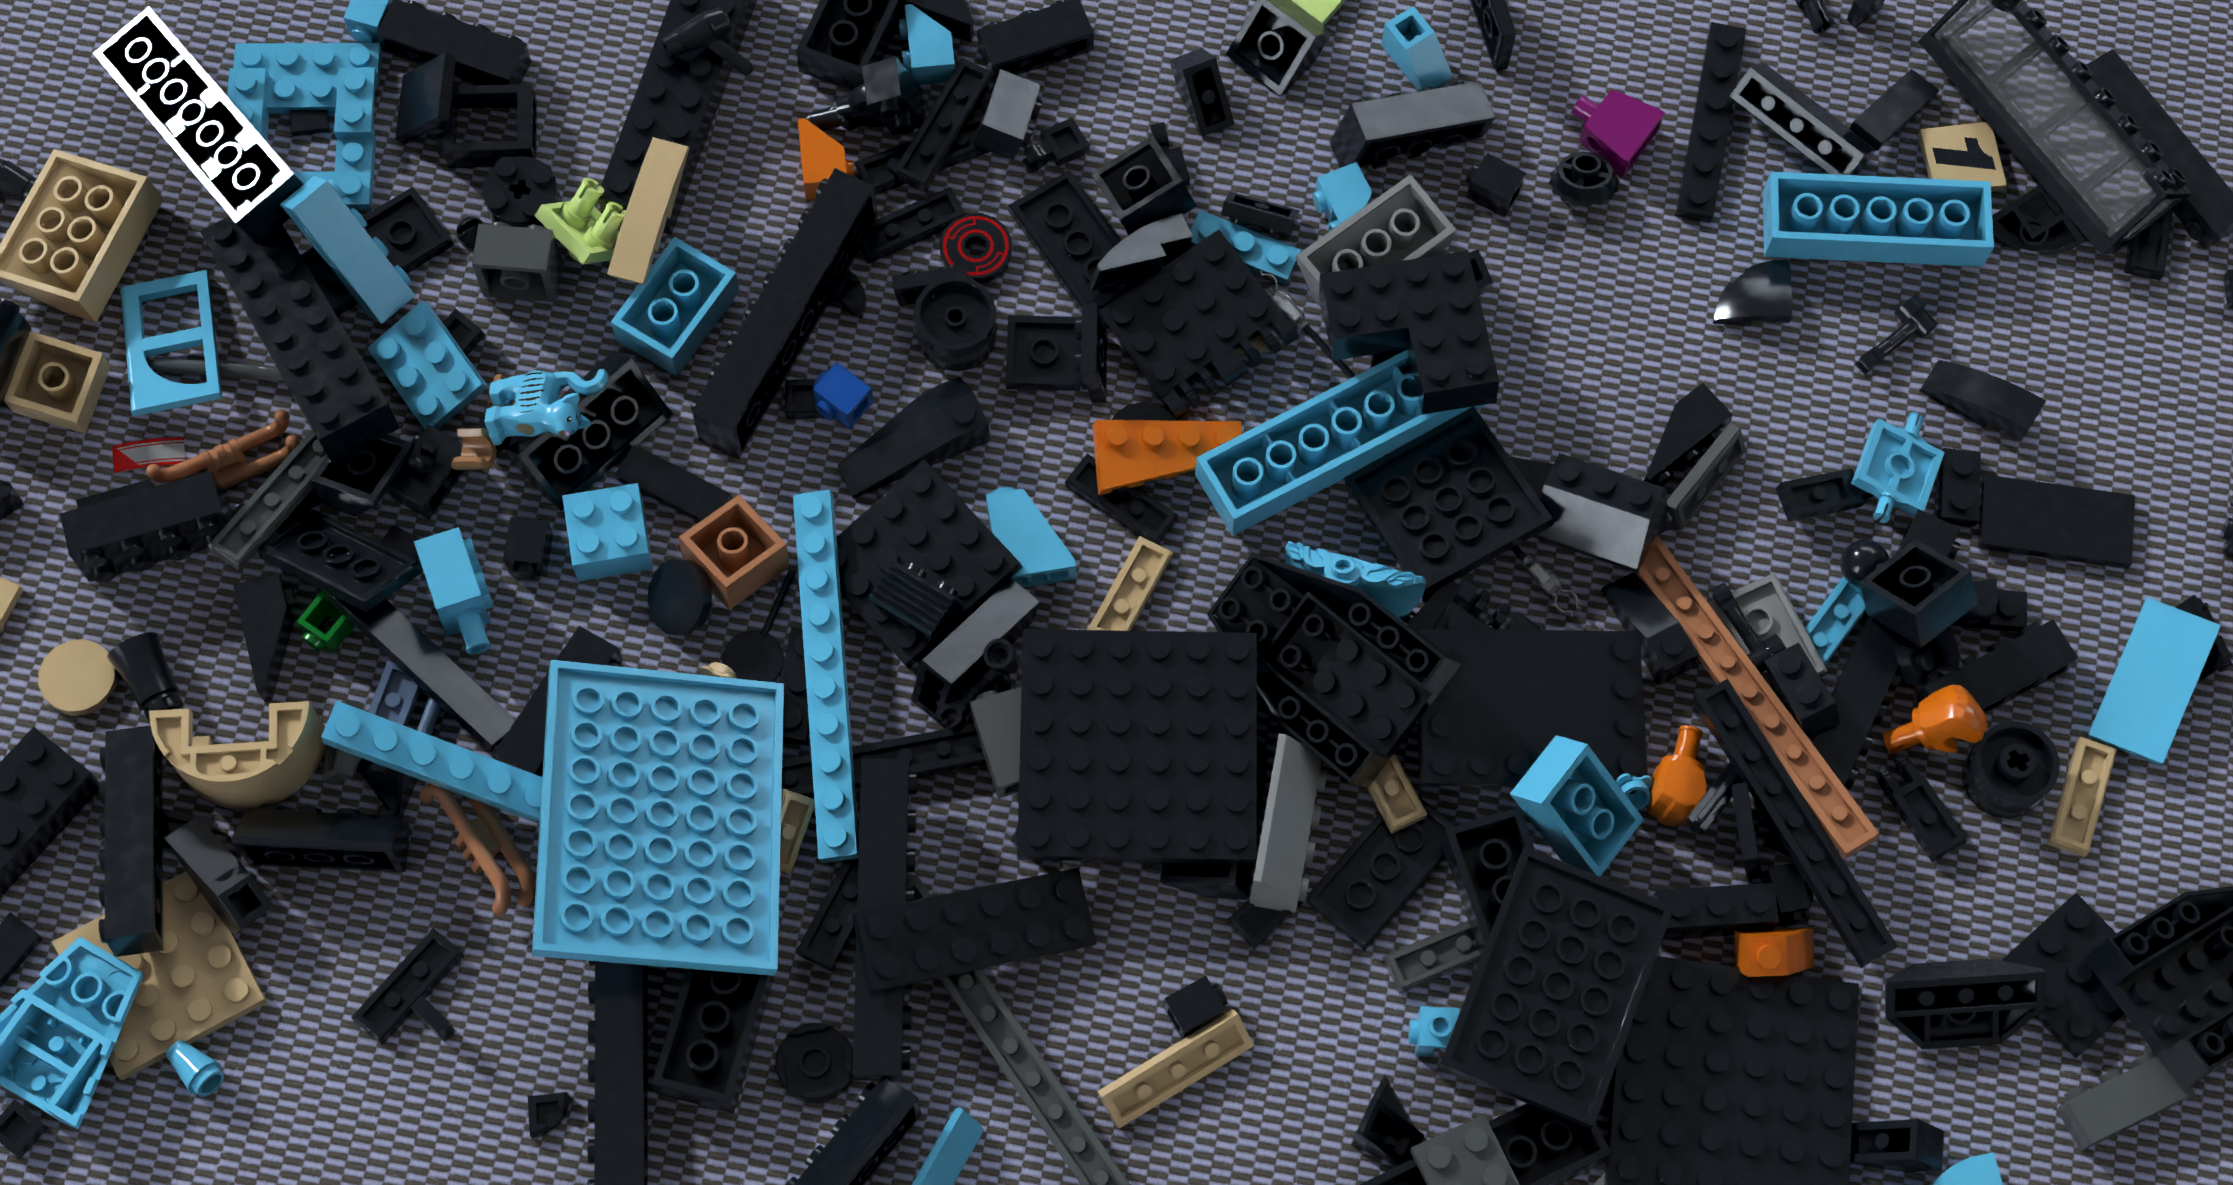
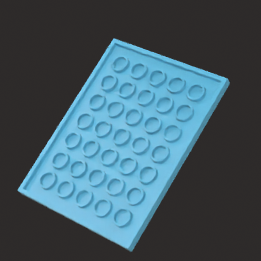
(660, 819)

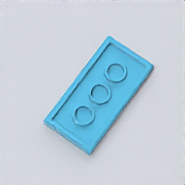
(2154, 681)

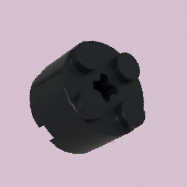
(518, 189)

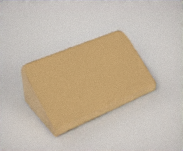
(795, 818)

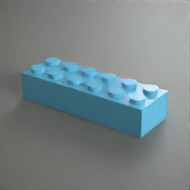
(1877, 219)

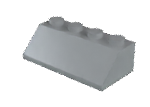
(1388, 230)
(1287, 827)

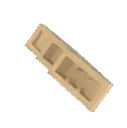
(648, 211)

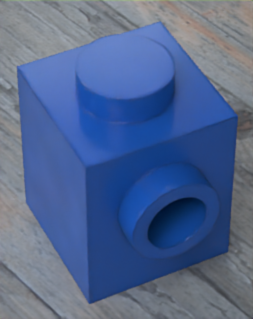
(841, 395)

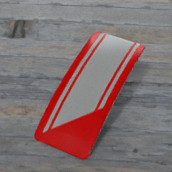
(146, 452)

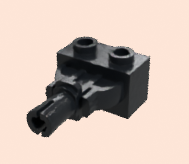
(885, 99)

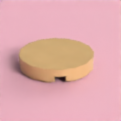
(77, 677)

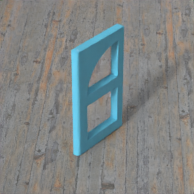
(147, 389)

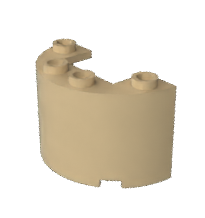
(249, 772)

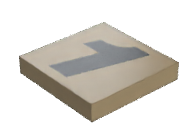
(1963, 154)

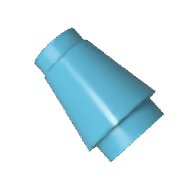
(197, 1071)

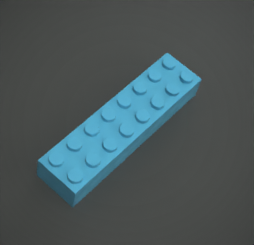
(1315, 444)

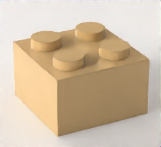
(57, 382)

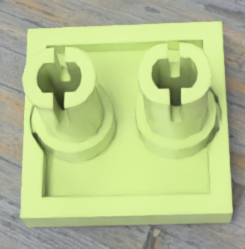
(581, 226)

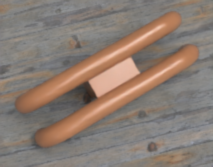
(229, 461)
(484, 839)

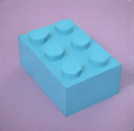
(675, 307)
(1577, 805)

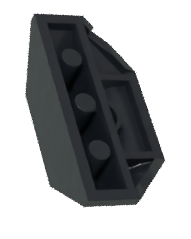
(1963, 1001)

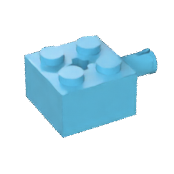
(457, 586)

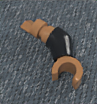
(477, 446)

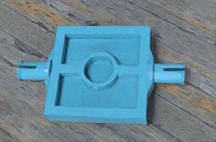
(1898, 467)

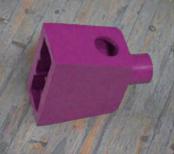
(1617, 128)

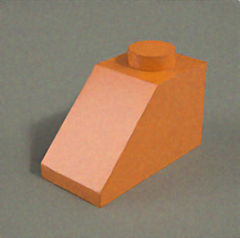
(819, 157)
(1774, 951)

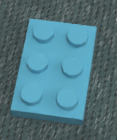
(427, 366)

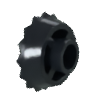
(1584, 179)

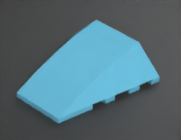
(65, 1029)

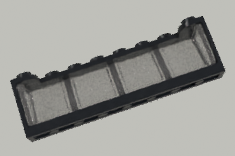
(2056, 119)

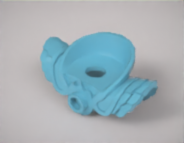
(1390, 587)

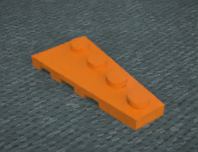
(1153, 449)

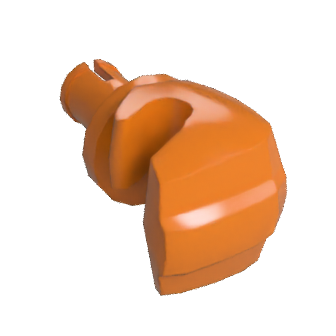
(1940, 721)
(1678, 780)

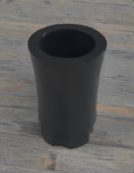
(146, 673)

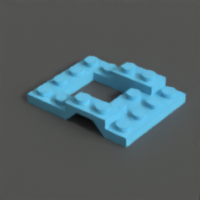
(316, 77)

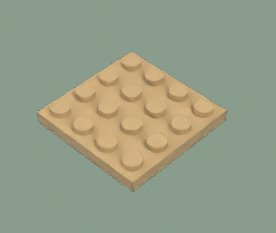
(186, 987)

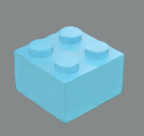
(607, 532)

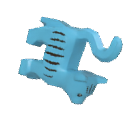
(538, 404)

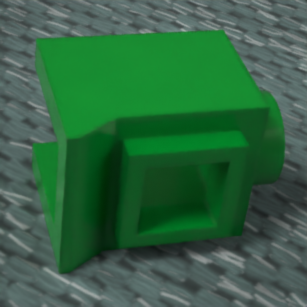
(315, 618)

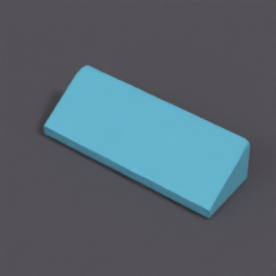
(950, 1150)

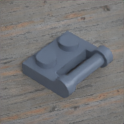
(397, 698)

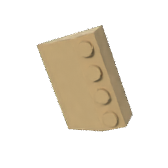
(77, 233)

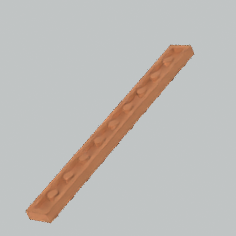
(1724, 660)

